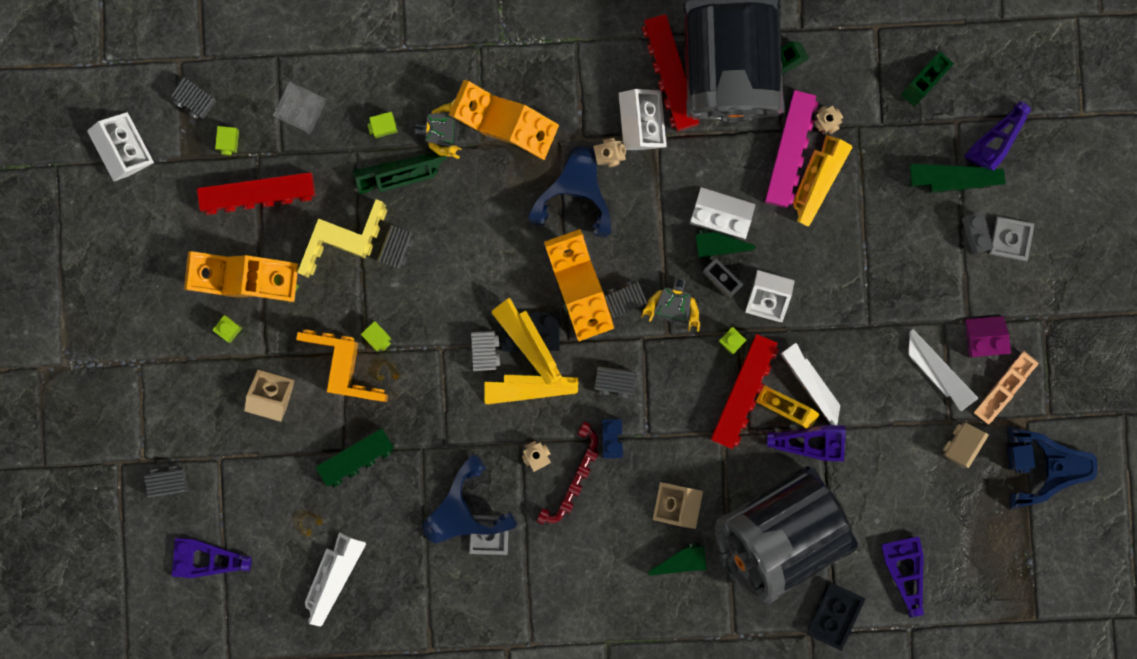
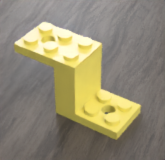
(342, 239)

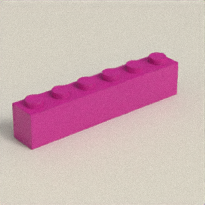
(790, 149)

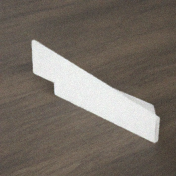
(939, 372)
(812, 383)
(332, 576)

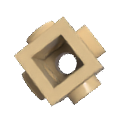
(825, 126)
(610, 152)
(538, 463)

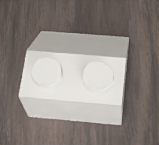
(770, 296)

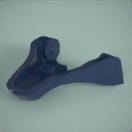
(576, 180)
(1063, 467)
(453, 515)

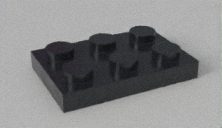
(546, 325)
(835, 616)

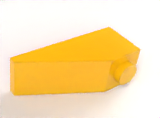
(787, 407)

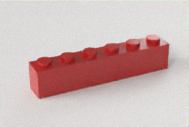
(670, 70)
(256, 192)
(743, 392)

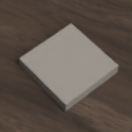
(1011, 238)
(488, 544)

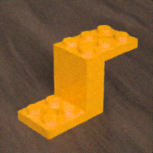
(503, 119)
(241, 276)
(579, 285)
(342, 365)

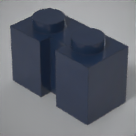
(610, 430)
(1020, 458)

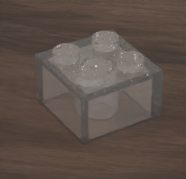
(299, 108)

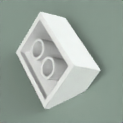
(642, 119)
(120, 146)
(722, 214)

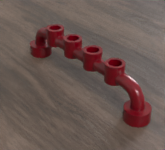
(574, 487)

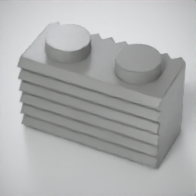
(484, 351)

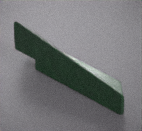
(397, 173)
(954, 178)

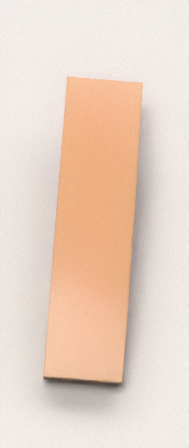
(1006, 387)

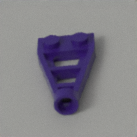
(989, 157)
(834, 442)
(902, 550)
(184, 559)

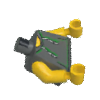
(440, 131)
(673, 306)

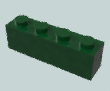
(355, 457)

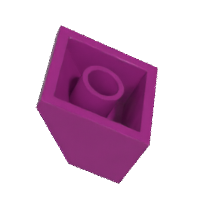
(987, 337)

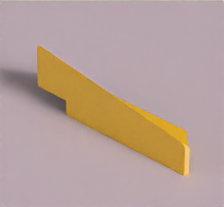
(819, 177)
(527, 339)
(527, 387)

